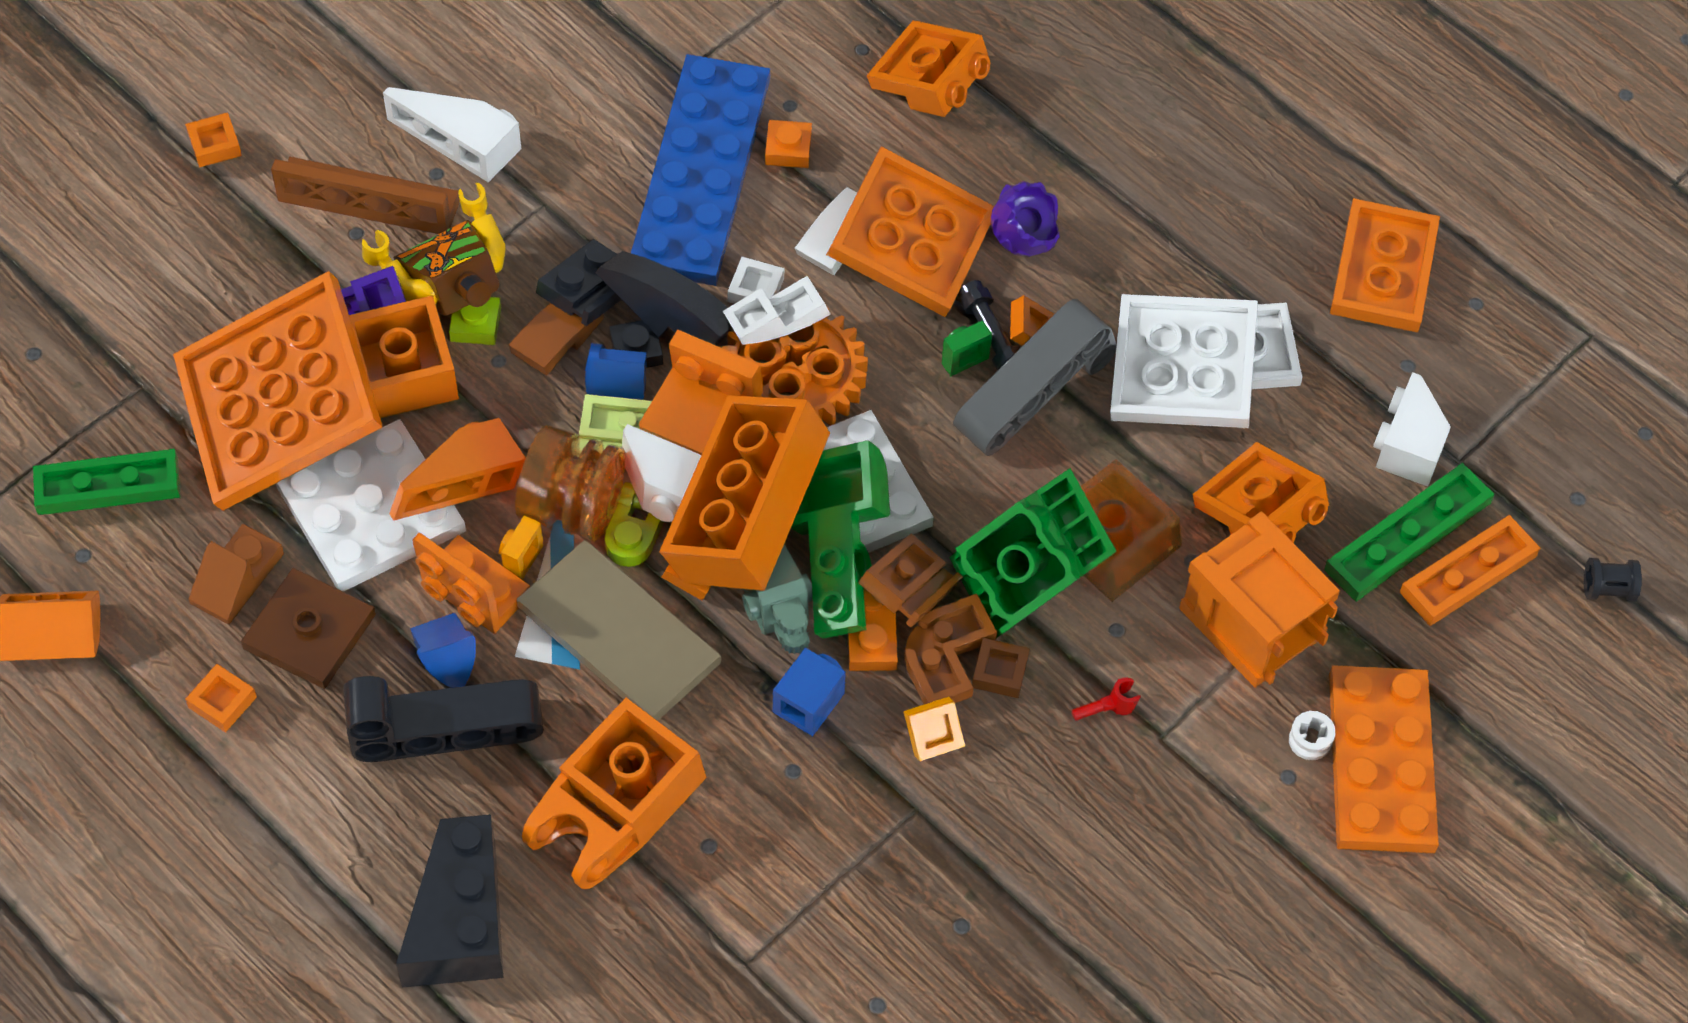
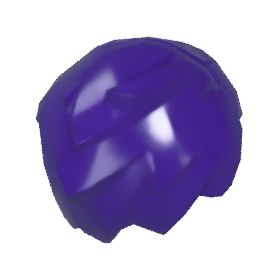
(1026, 219)

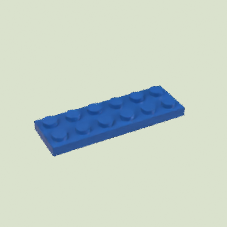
(701, 166)

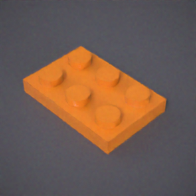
(1385, 265)

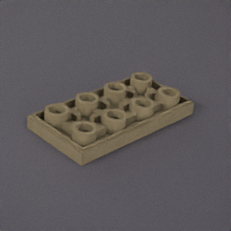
(618, 630)

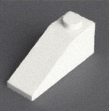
(457, 127)

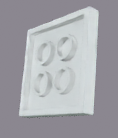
(1184, 361)
(347, 506)

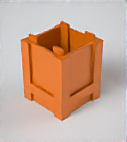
(1259, 599)

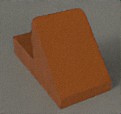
(233, 572)

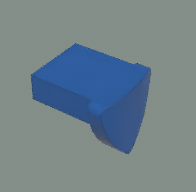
(615, 373)
(446, 649)

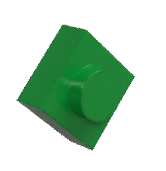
(966, 347)

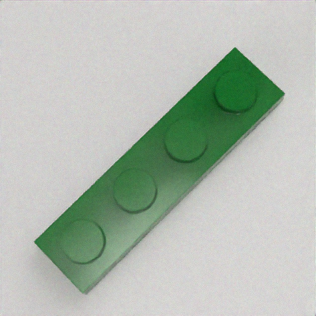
(1408, 532)

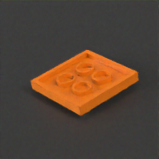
(912, 231)

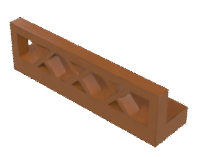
(365, 195)

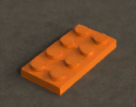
(1383, 759)

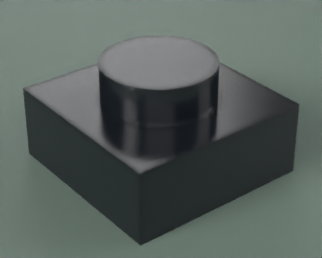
(639, 338)

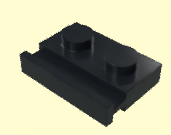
(577, 287)

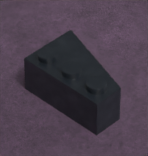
(456, 910)

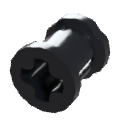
(1612, 579)

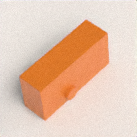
(745, 492)

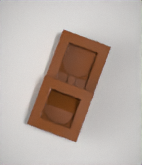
(550, 337)

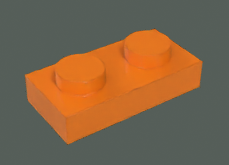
(877, 645)

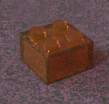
(1137, 525)

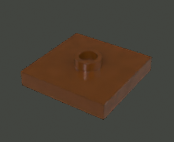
(308, 628)

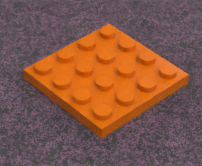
(276, 391)

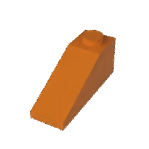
(467, 466)

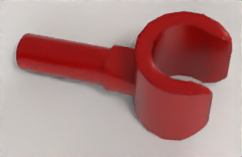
(1114, 701)

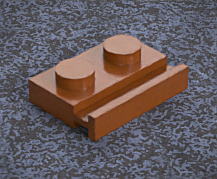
(910, 579)

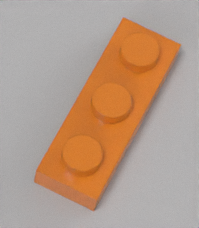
(1469, 570)

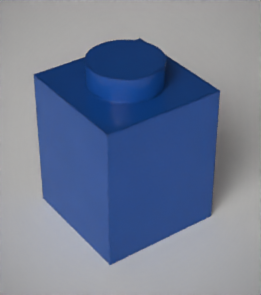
(809, 691)

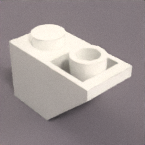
(1416, 436)

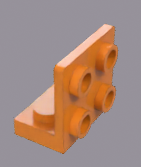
(697, 390)
(469, 580)

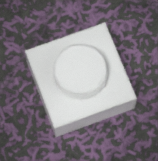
(752, 276)

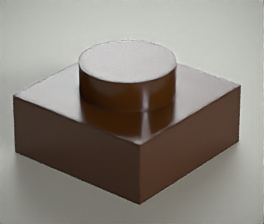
(1000, 667)

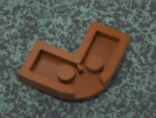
(938, 641)

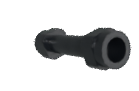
(977, 301)

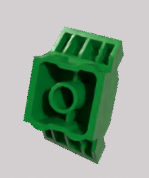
(1033, 551)

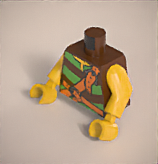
(452, 266)

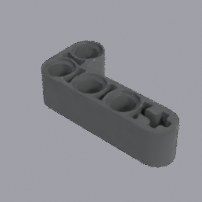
(1034, 374)

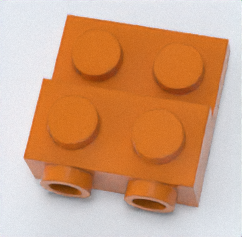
(931, 67)
(1268, 484)

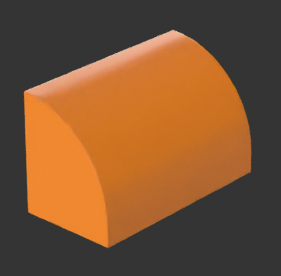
(49, 625)

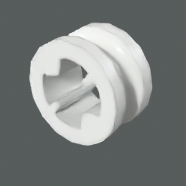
(1325, 736)

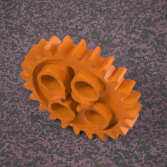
(797, 365)

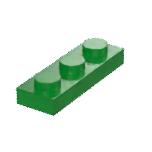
(106, 482)

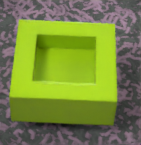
(476, 324)

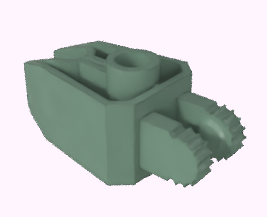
(782, 604)

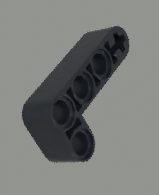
(438, 720)

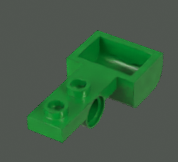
(843, 492)

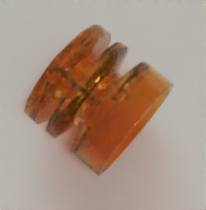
(570, 482)

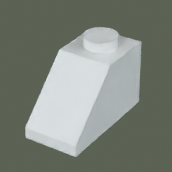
(658, 471)

